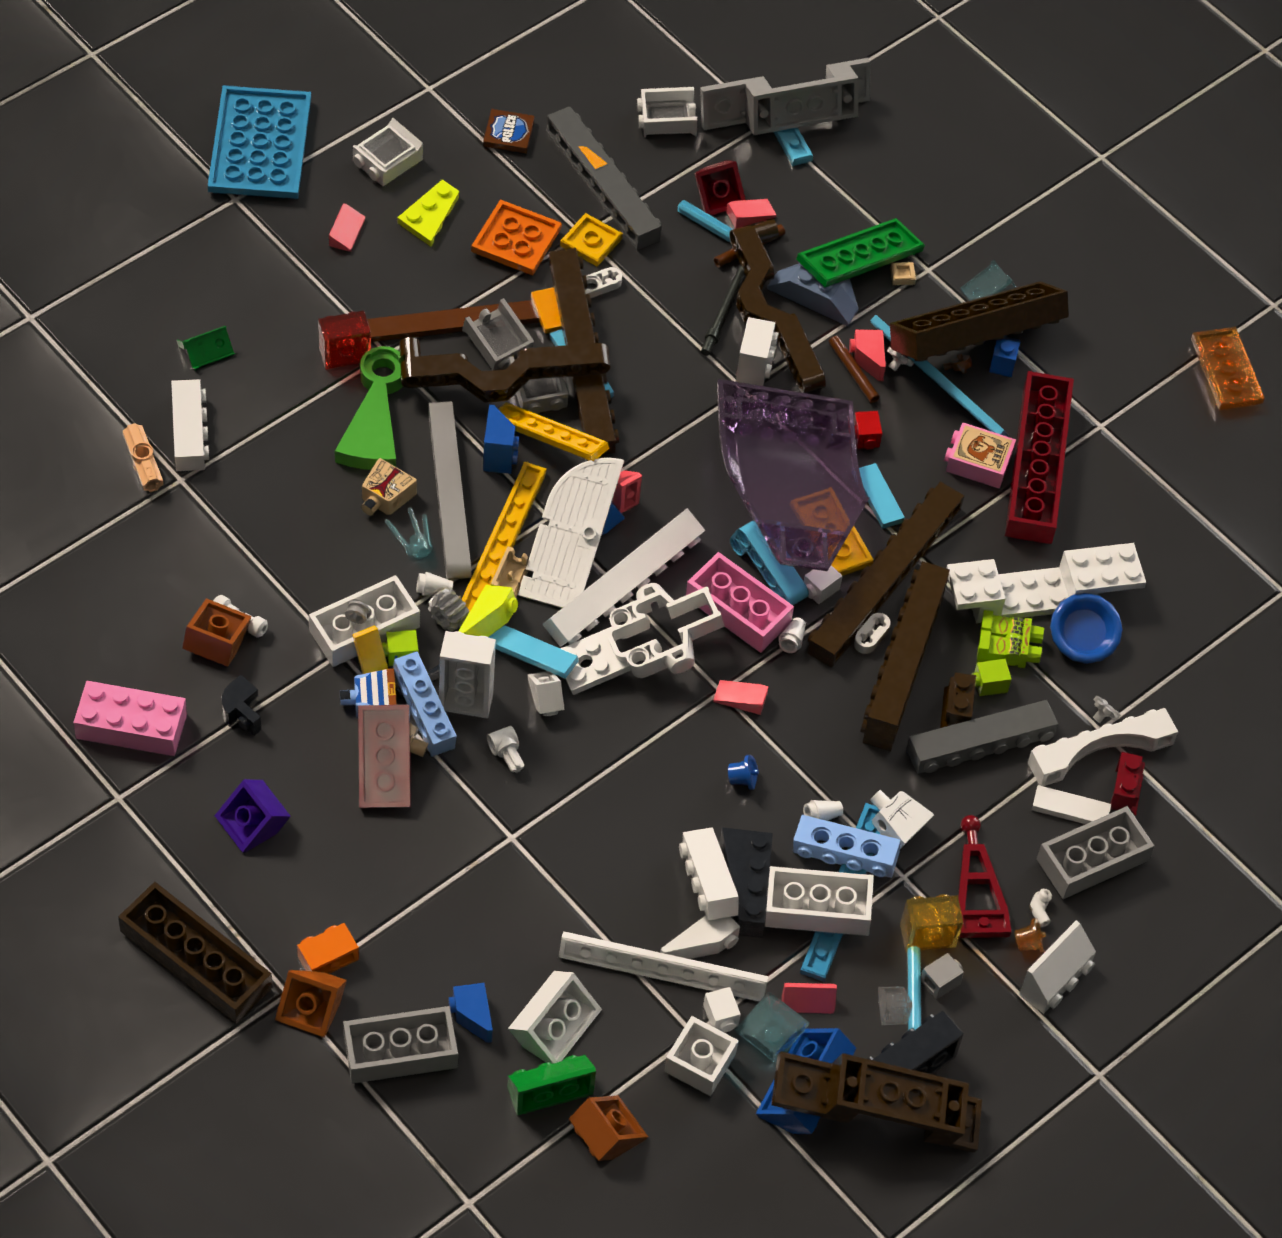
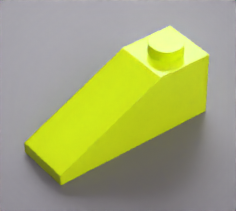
(490, 611)

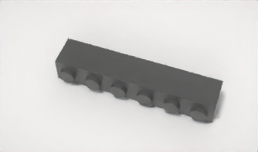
(982, 737)

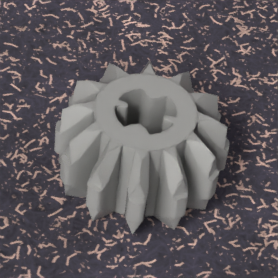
(448, 609)

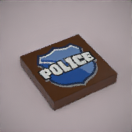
(508, 131)

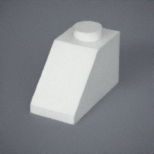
(546, 693)

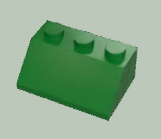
(551, 1084)

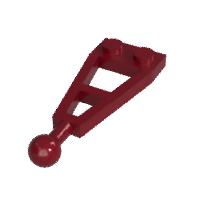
(980, 922)

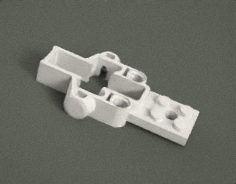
(610, 662)

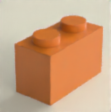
(328, 950)

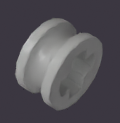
(357, 612)

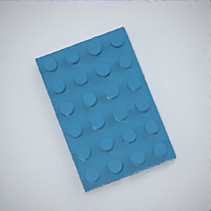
(259, 142)

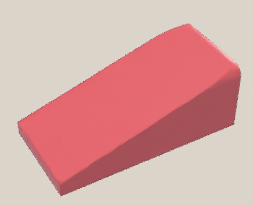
(749, 212)
(741, 695)

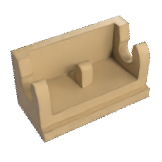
(511, 570)

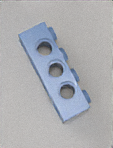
(424, 704)
(838, 836)

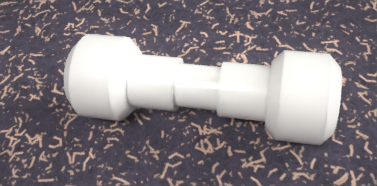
(257, 625)

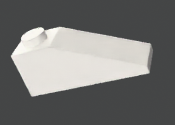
(704, 938)

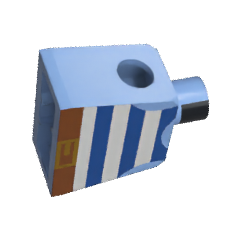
(371, 689)

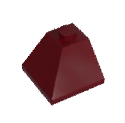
(719, 186)

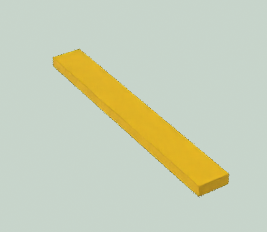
(506, 529)

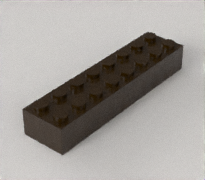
(979, 321)
(904, 656)

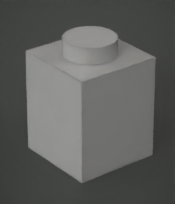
(942, 976)

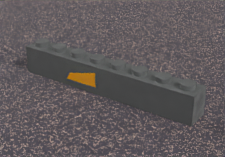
(604, 178)

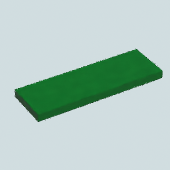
(860, 252)

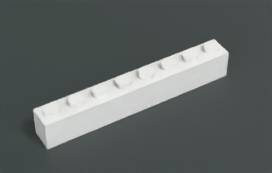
(624, 577)

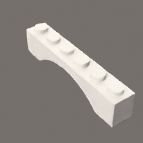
(1147, 732)

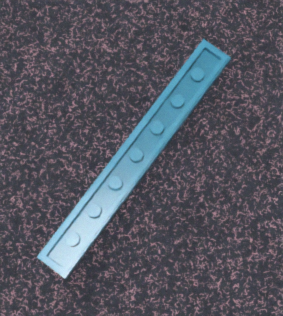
(946, 385)

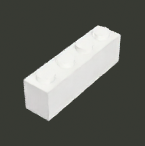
(188, 425)
(709, 874)

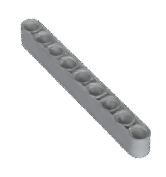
(449, 490)

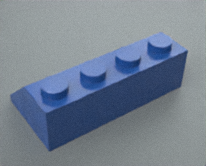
(816, 1044)

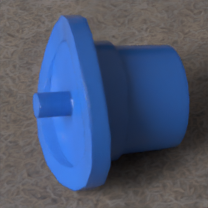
(744, 772)

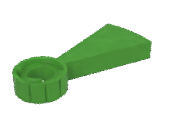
(371, 428)

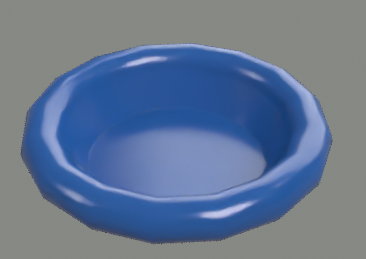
(1086, 628)

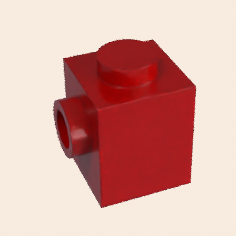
(867, 429)

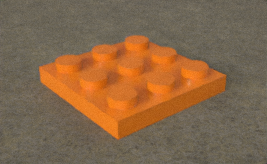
(516, 237)

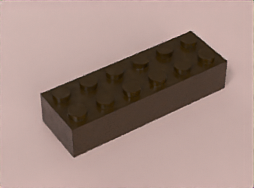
(195, 952)

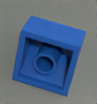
(499, 443)

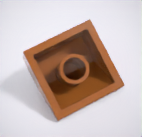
(216, 632)
(607, 1127)

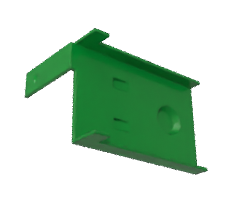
(207, 347)

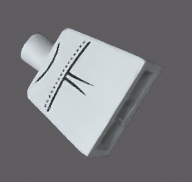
(899, 816)

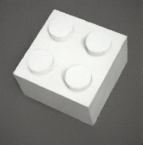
(756, 352)
(701, 1055)

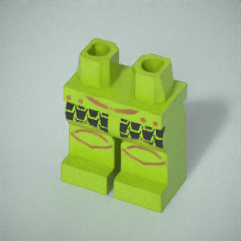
(1009, 640)

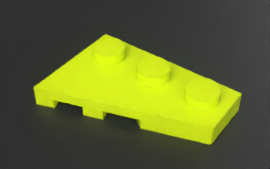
(428, 213)

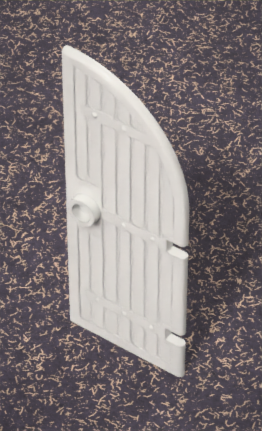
(568, 545)

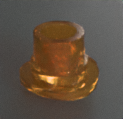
(1030, 937)

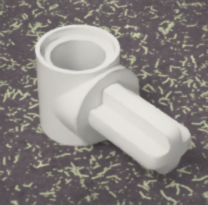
(505, 744)

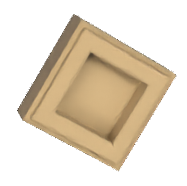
(903, 273)

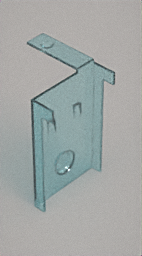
(987, 282)

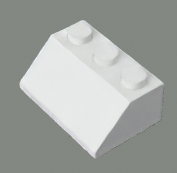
(1058, 969)
(555, 1017)

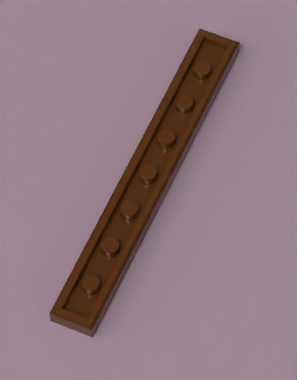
(440, 321)

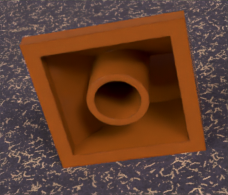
(310, 1000)

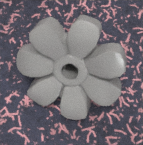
(1104, 710)

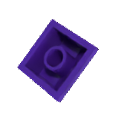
(252, 814)

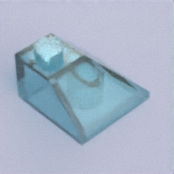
(772, 1026)

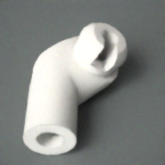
(1038, 905)

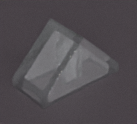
(894, 1005)

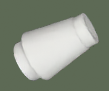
(430, 584)
(792, 637)
(823, 809)

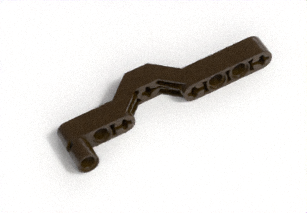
(751, 303)
(500, 385)

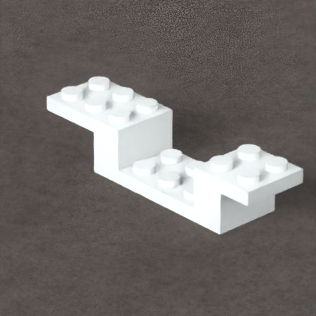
(1041, 591)

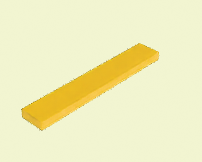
(554, 433)

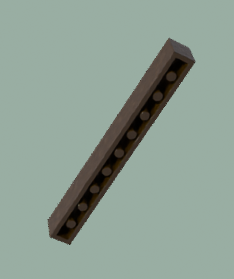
(577, 329)
(885, 574)

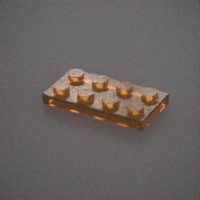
(1227, 368)

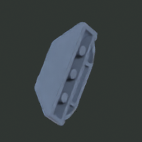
(803, 288)

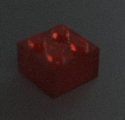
(344, 339)

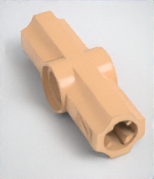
(143, 457)

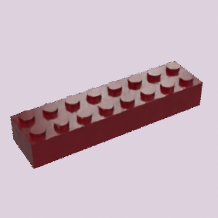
(1039, 458)

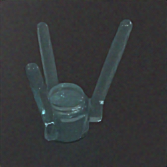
(419, 544)

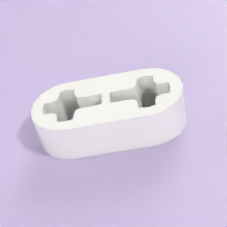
(867, 630)

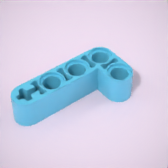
(780, 578)

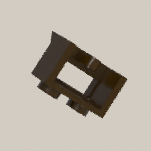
(958, 699)

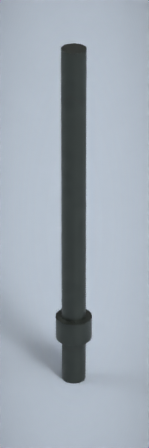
(713, 333)

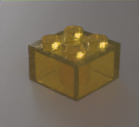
(931, 922)

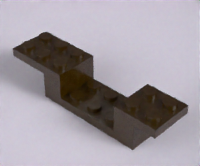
(880, 1091)

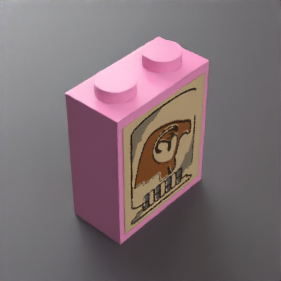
(979, 455)

